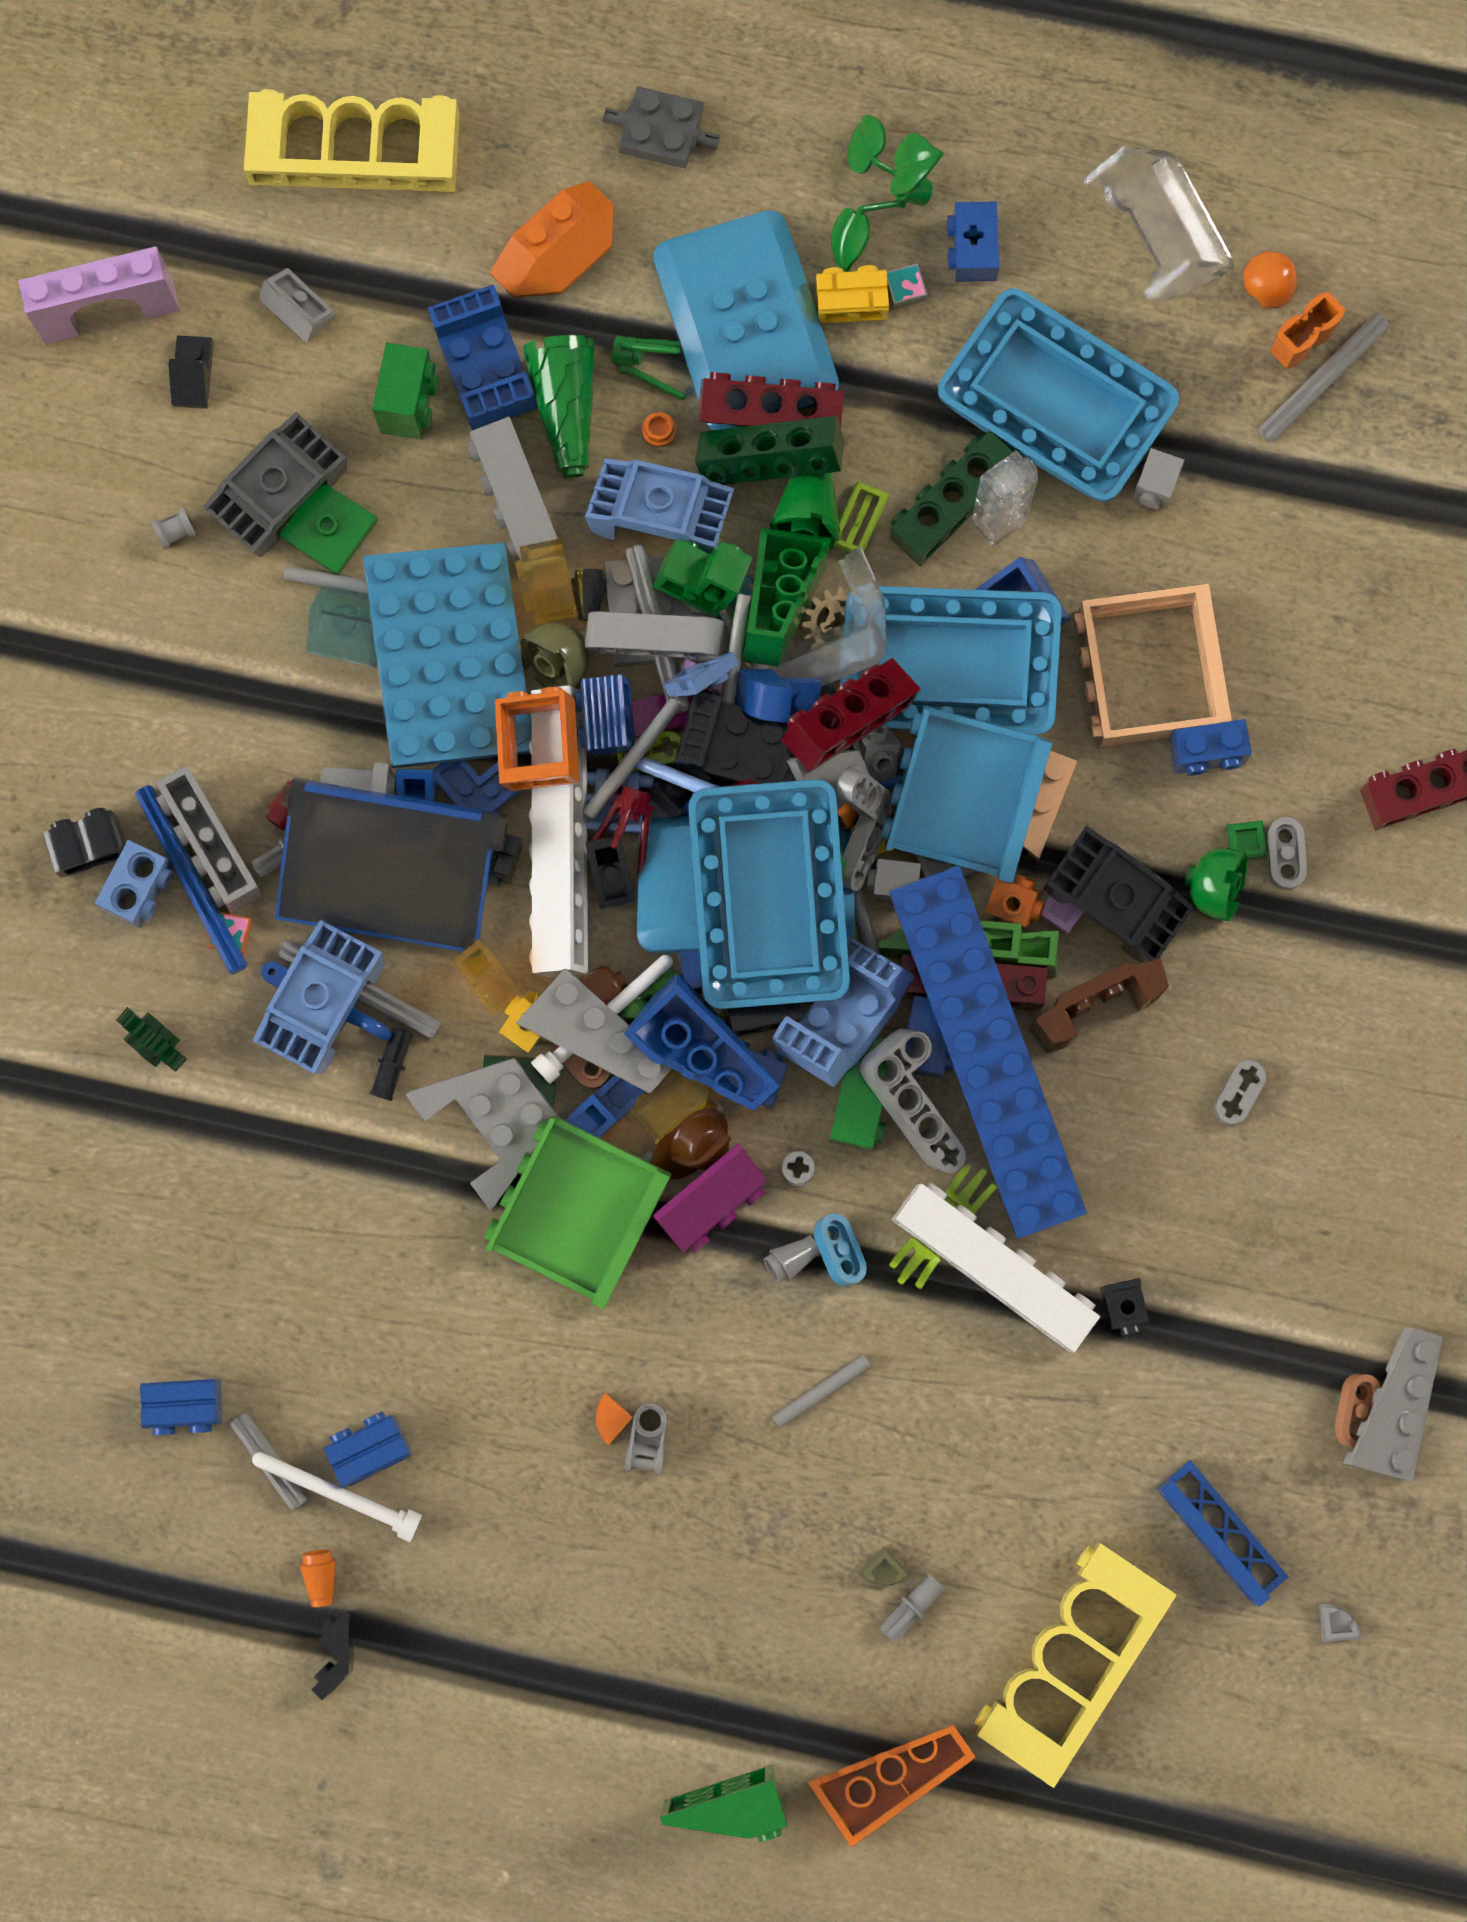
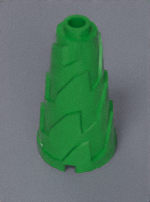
(564, 397)

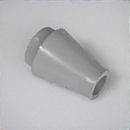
(791, 1258)

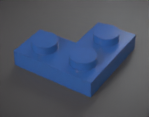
(469, 789)

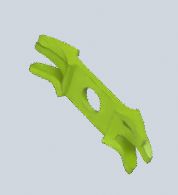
(954, 1200)

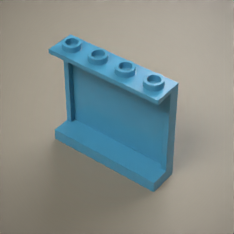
(966, 792)

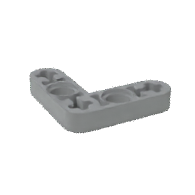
(873, 804)

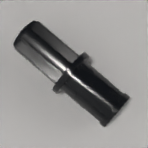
(391, 1064)

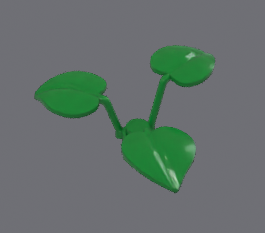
(913, 163)

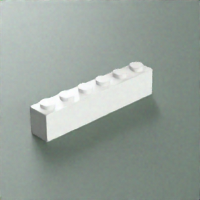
(995, 1267)

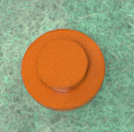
(659, 429)

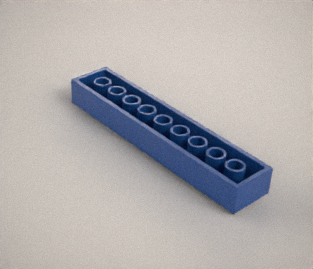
(987, 1051)

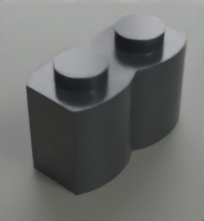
(84, 843)

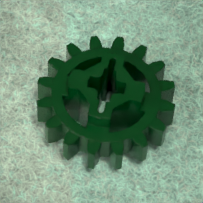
(151, 1039)

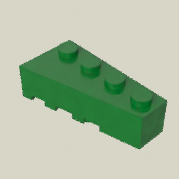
(782, 587)

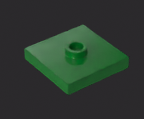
(329, 528)

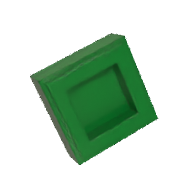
(1248, 838)

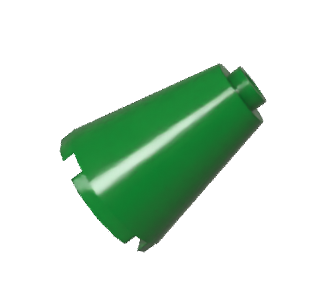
(809, 507)

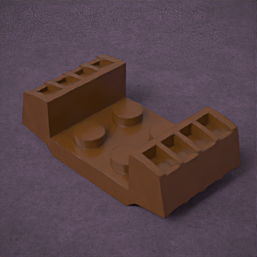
(1143, 982)

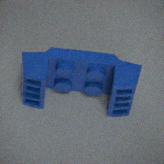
(482, 357)

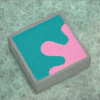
(906, 285)

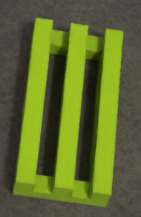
(847, 546)

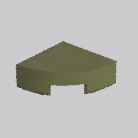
(884, 1570)

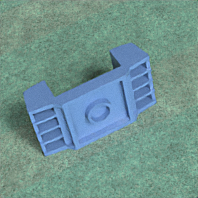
(658, 503)
(318, 997)
(842, 1029)

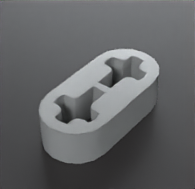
(1231, 1089)

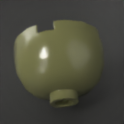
(555, 654)

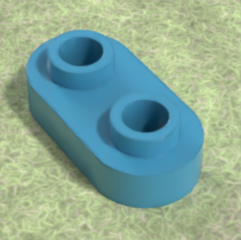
(840, 1250)

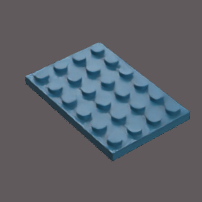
(445, 651)

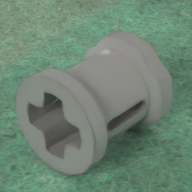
(174, 528)
(790, 1160)

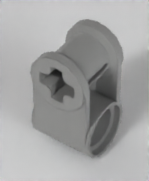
(647, 1442)

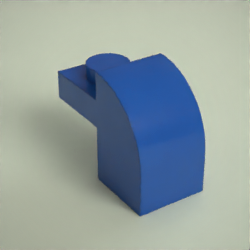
(774, 698)

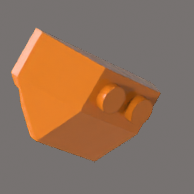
(557, 243)

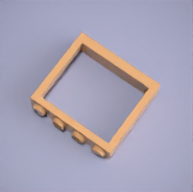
(1209, 650)

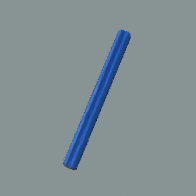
(191, 880)

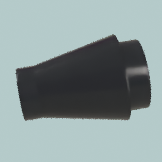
(588, 591)

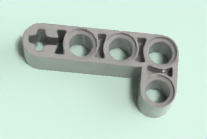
(656, 635)
(918, 1105)

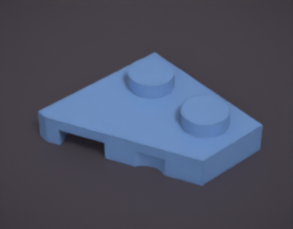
(698, 677)

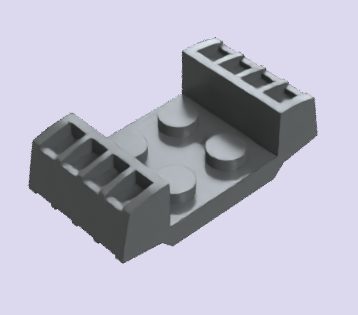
(275, 482)

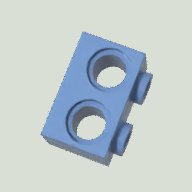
(125, 881)

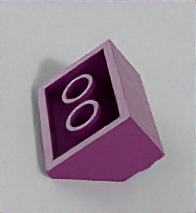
(711, 1200)

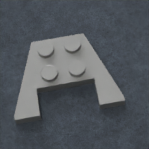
(502, 1107)

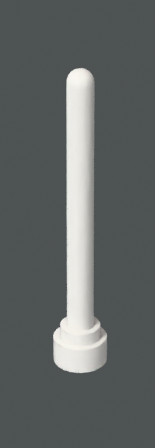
(551, 1063)
(403, 1522)

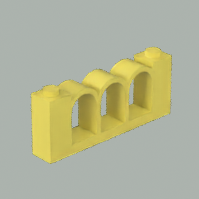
(272, 116)
(1026, 1744)

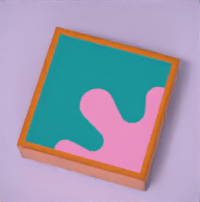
(239, 929)

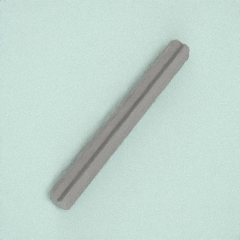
(1323, 378)
(651, 604)
(382, 1001)

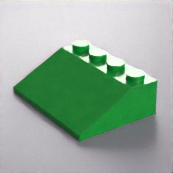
(733, 1807)

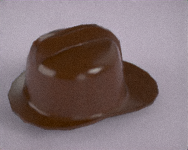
(693, 1144)

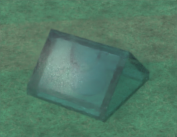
(341, 627)

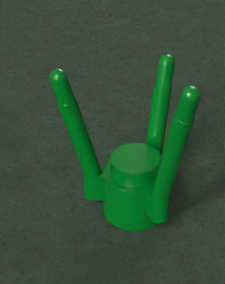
(630, 351)

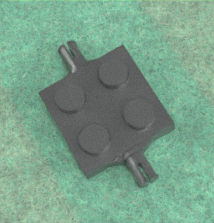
(661, 127)

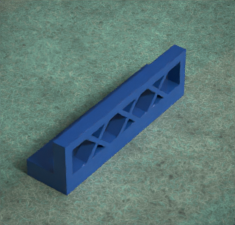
(1211, 1540)

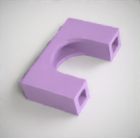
(134, 276)

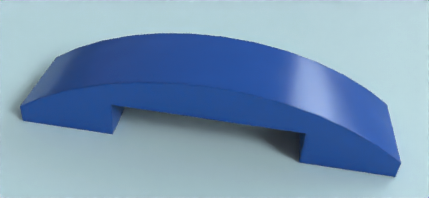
(606, 1106)

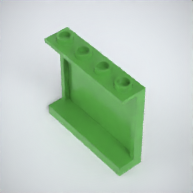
(577, 1209)

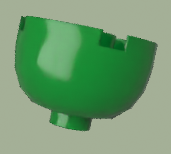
(1217, 882)

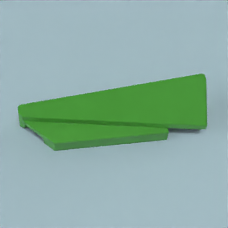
(1006, 943)

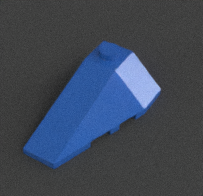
(692, 1039)

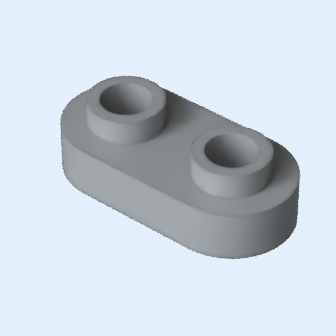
(1286, 854)

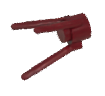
(631, 806)

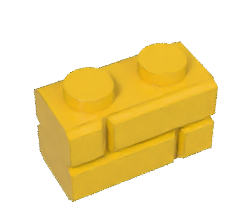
(852, 295)

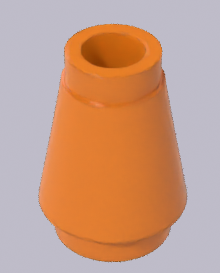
(319, 1576)

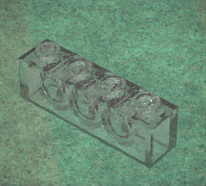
(1005, 497)

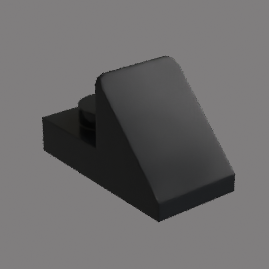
(191, 371)
(610, 872)

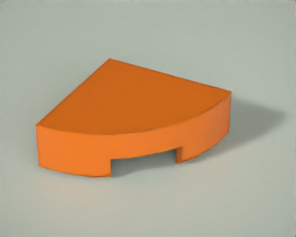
(611, 1419)

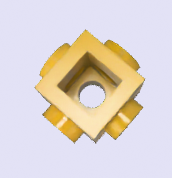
(520, 1036)

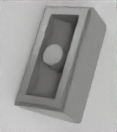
(296, 304)

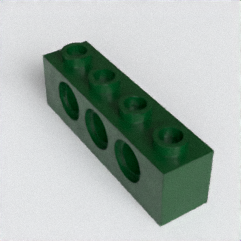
(771, 451)
(923, 541)

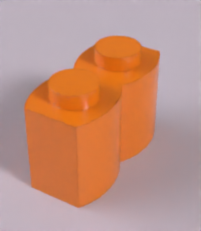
(1307, 330)

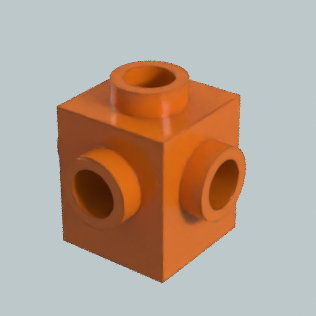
(1003, 901)

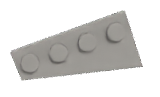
(1396, 1423)

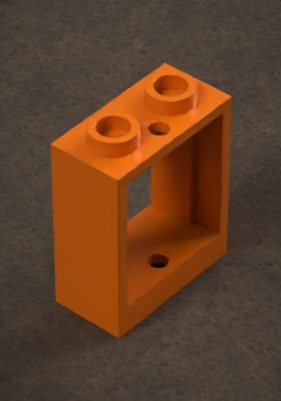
(541, 775)

